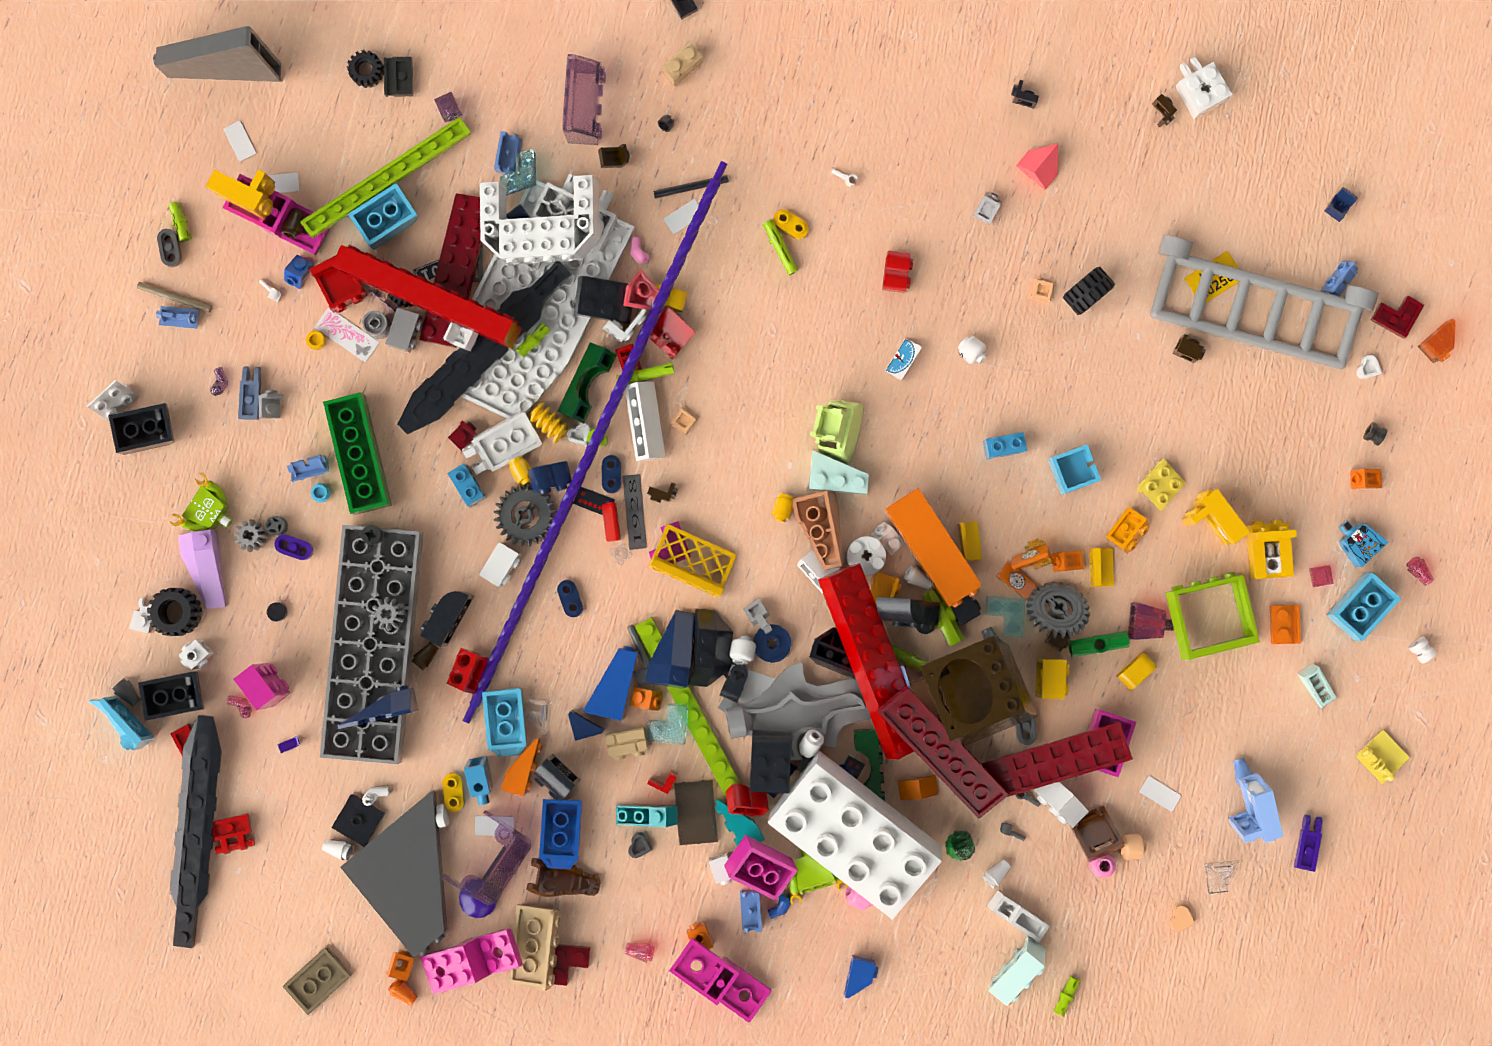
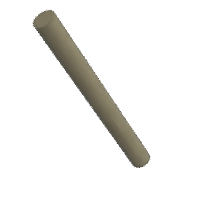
(174, 297)

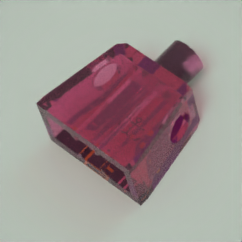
(1147, 622)

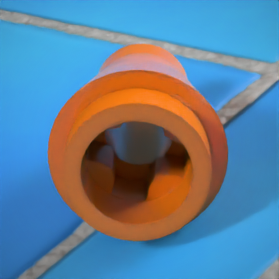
(401, 991)

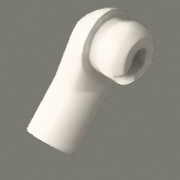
(373, 794)

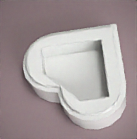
(1369, 367)
(579, 434)
(442, 816)

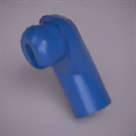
(782, 907)

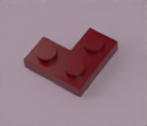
(1398, 321)
(569, 956)

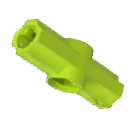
(946, 619)

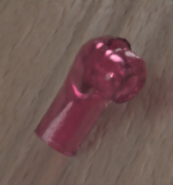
(242, 704)

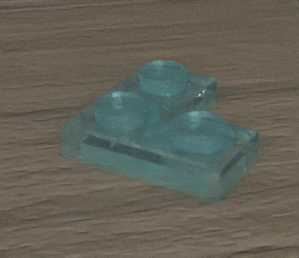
(525, 173)
(1013, 612)
(672, 730)

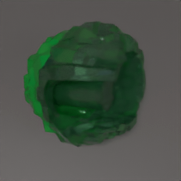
(960, 845)

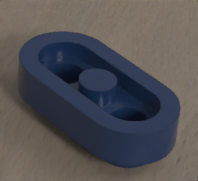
(611, 474)
(570, 598)

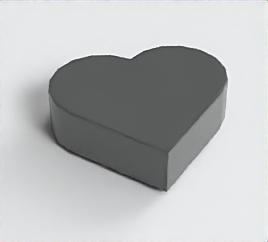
(639, 845)

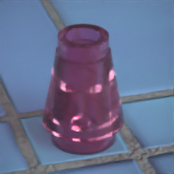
(1420, 570)
(640, 951)

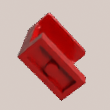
(337, 287)

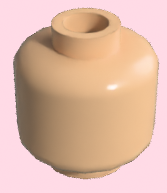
(1134, 846)

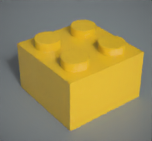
(1051, 678)

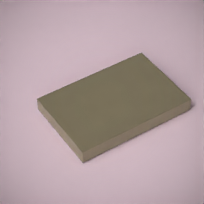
(317, 980)

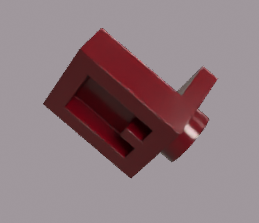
(463, 434)

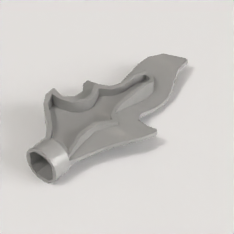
(799, 707)

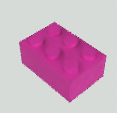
(262, 685)
(1102, 718)
(760, 867)

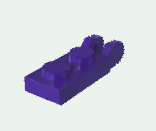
(1308, 844)

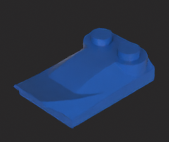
(560, 833)

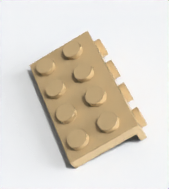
(536, 940)

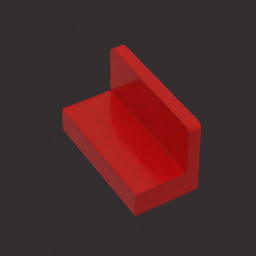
(661, 786)

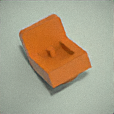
(646, 699)

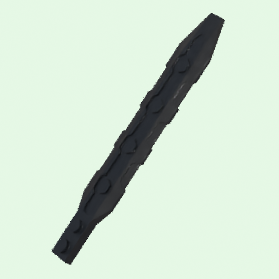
(465, 367)
(195, 824)

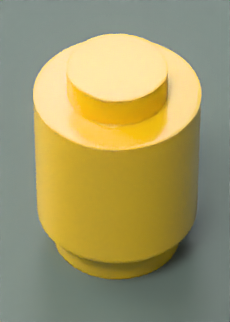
(519, 468)
(782, 508)

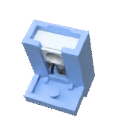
(1261, 813)

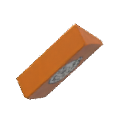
(1031, 557)
(1016, 581)

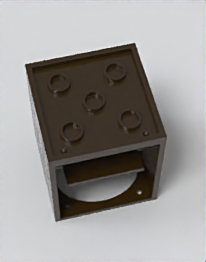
(979, 690)

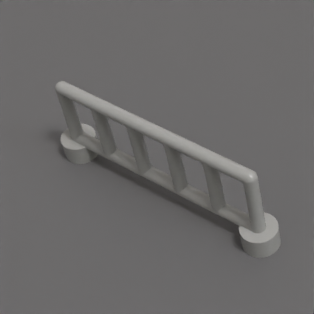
(1178, 252)

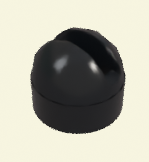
(666, 123)

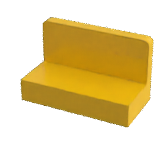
(970, 540)
(1101, 567)

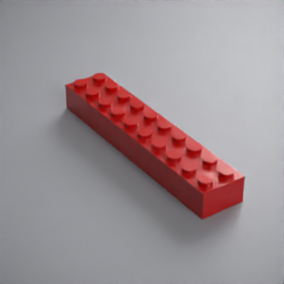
(427, 295)
(866, 648)

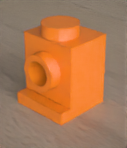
(403, 971)

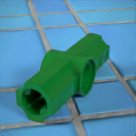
(1087, 645)

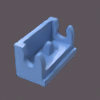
(507, 149)
(750, 910)

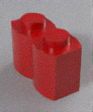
(896, 272)
(743, 801)

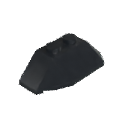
(709, 648)
(830, 653)

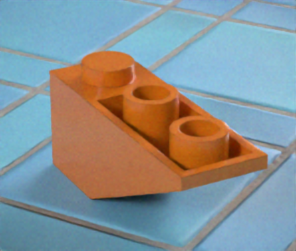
(518, 775)

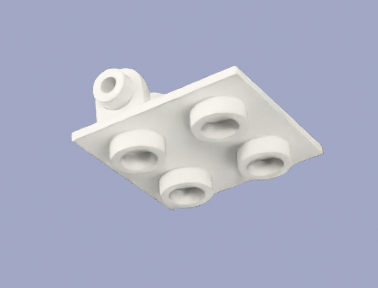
(112, 400)

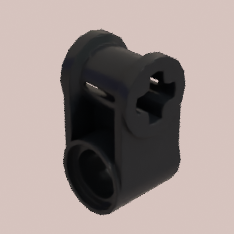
(734, 686)

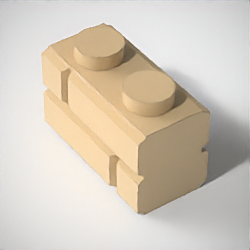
(682, 64)
(626, 742)

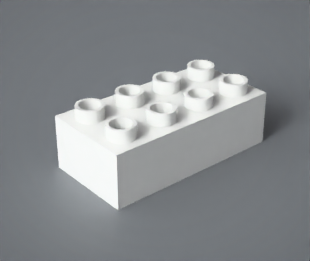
(855, 835)

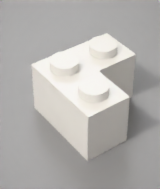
(1062, 803)

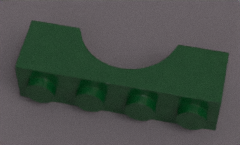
(594, 363)
(868, 743)

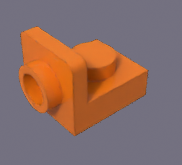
(1366, 479)
(1067, 561)

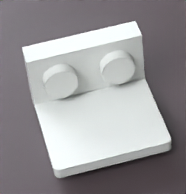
(614, 328)

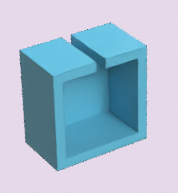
(1072, 471)

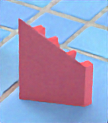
(1041, 164)
(640, 292)

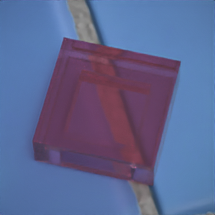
(1321, 576)

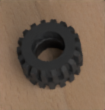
(1088, 290)
(159, 617)

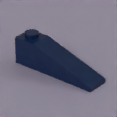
(673, 653)
(393, 704)

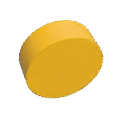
(316, 340)

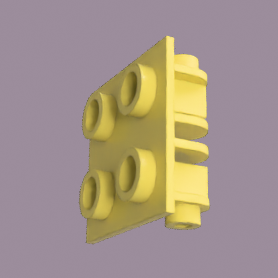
(1161, 484)
(1382, 757)

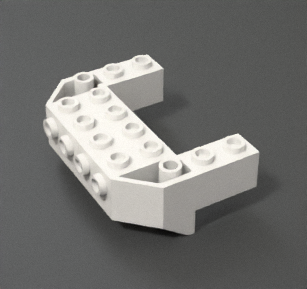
(541, 237)

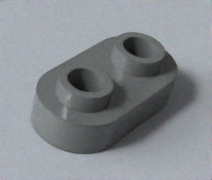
(170, 248)
(1029, 726)

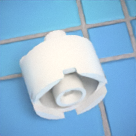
(872, 547)

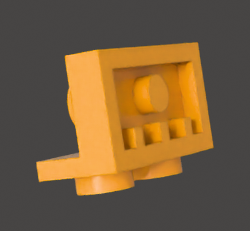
(1128, 530)
(885, 586)

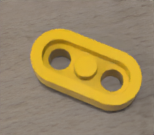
(790, 224)
(455, 792)

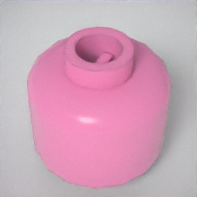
(1105, 870)
(856, 900)

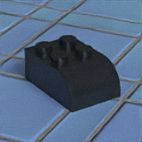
(601, 300)
(141, 429)
(908, 612)
(446, 617)
(171, 695)
(770, 761)
(556, 777)

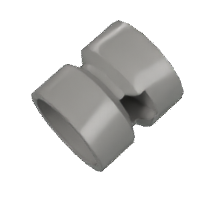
(376, 324)

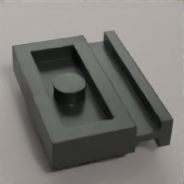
(398, 76)

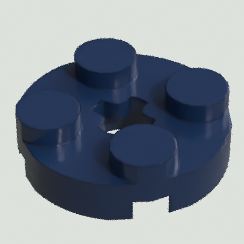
(782, 647)

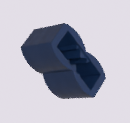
(550, 477)

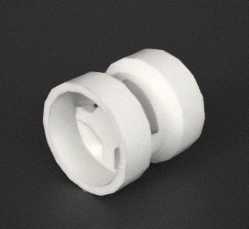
(1422, 649)

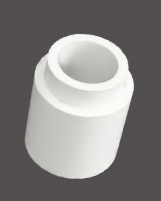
(811, 743)

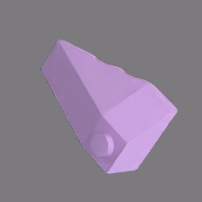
(203, 560)

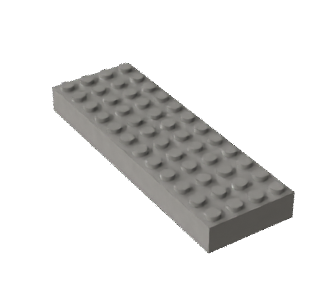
(365, 659)

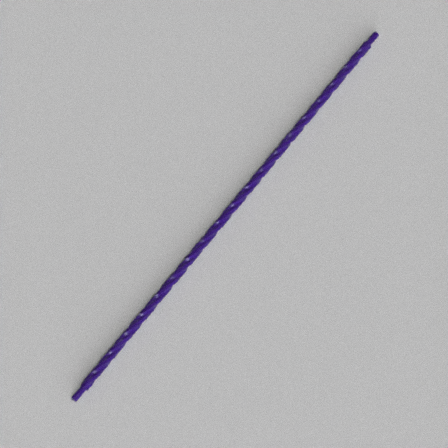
(595, 440)

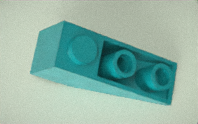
(647, 815)
(739, 824)

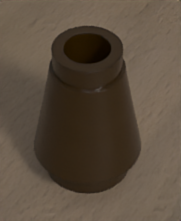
(292, 224)
(425, 656)

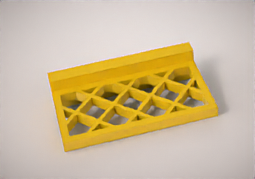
(689, 577)

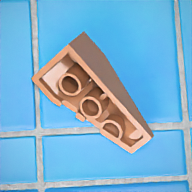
(821, 523)

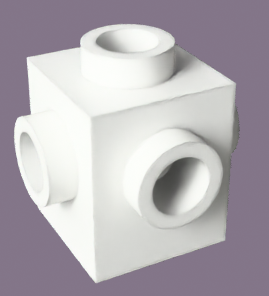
(195, 654)

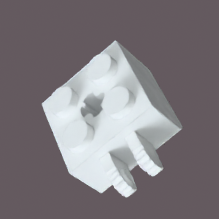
(1204, 78)

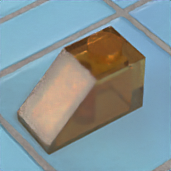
(1440, 342)

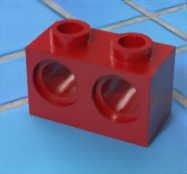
(467, 670)

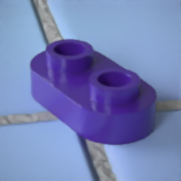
(294, 547)

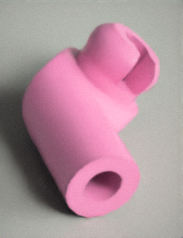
(636, 252)

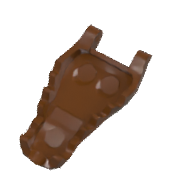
(559, 882)

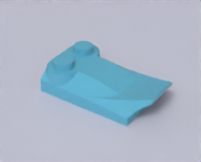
(504, 721)
(132, 731)

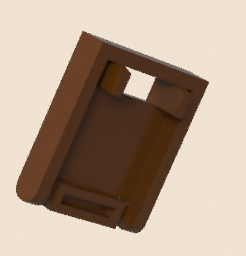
(1095, 831)

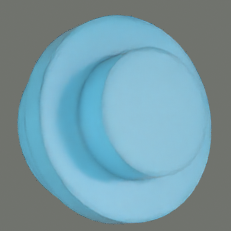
(320, 492)

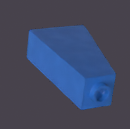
(613, 689)

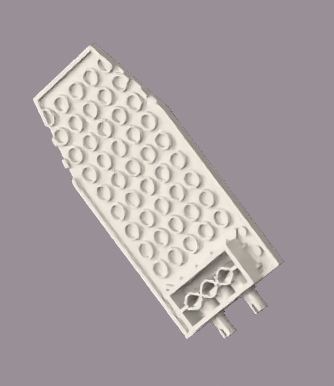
(517, 381)

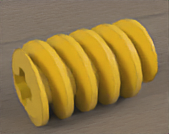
(549, 423)

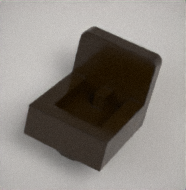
(1166, 108)
(614, 156)
(658, 495)

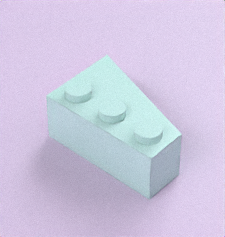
(836, 476)
(1019, 972)

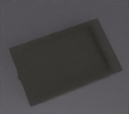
(696, 812)

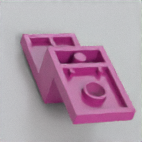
(272, 224)
(471, 960)
(720, 980)

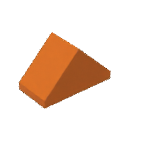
(918, 788)

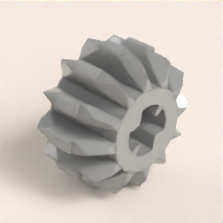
(257, 538)
(387, 621)

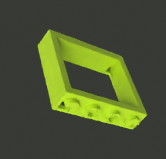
(1243, 607)

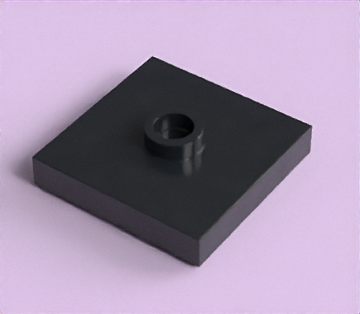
(358, 820)

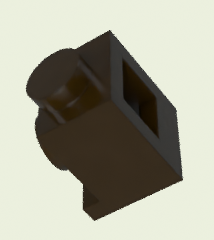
(1189, 349)
(1057, 643)

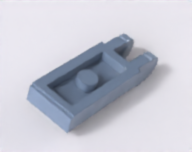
(249, 394)

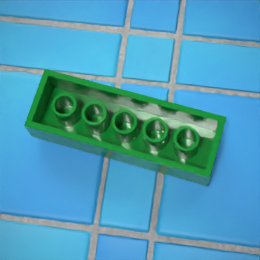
(357, 453)

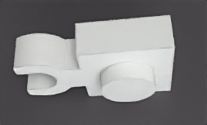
(139, 619)

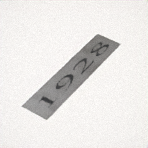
(634, 512)

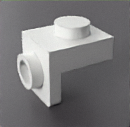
(460, 336)
(888, 537)

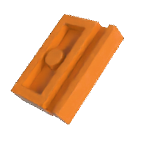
(1285, 624)

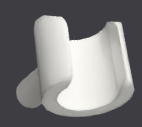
(845, 177)
(274, 294)

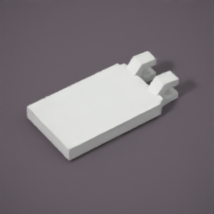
(503, 443)

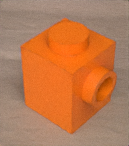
(701, 934)

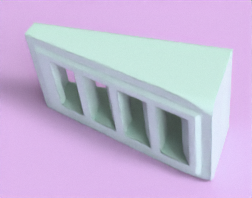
(1309, 676)

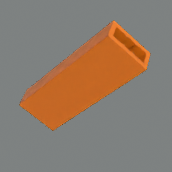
(933, 548)

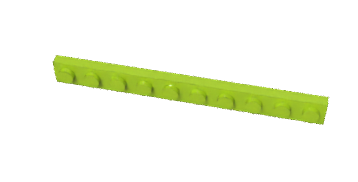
(385, 177)
(696, 720)

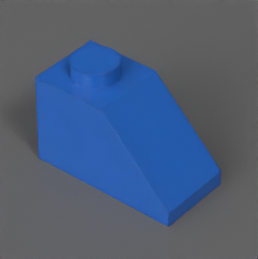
(860, 975)

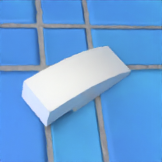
(1018, 916)

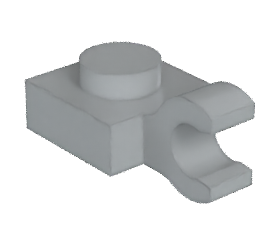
(757, 613)

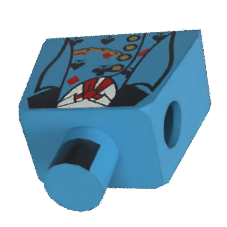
(1360, 542)
(477, 772)

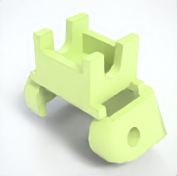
(838, 427)

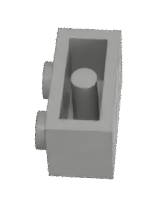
(404, 330)

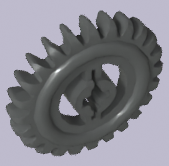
(513, 530)
(1058, 618)

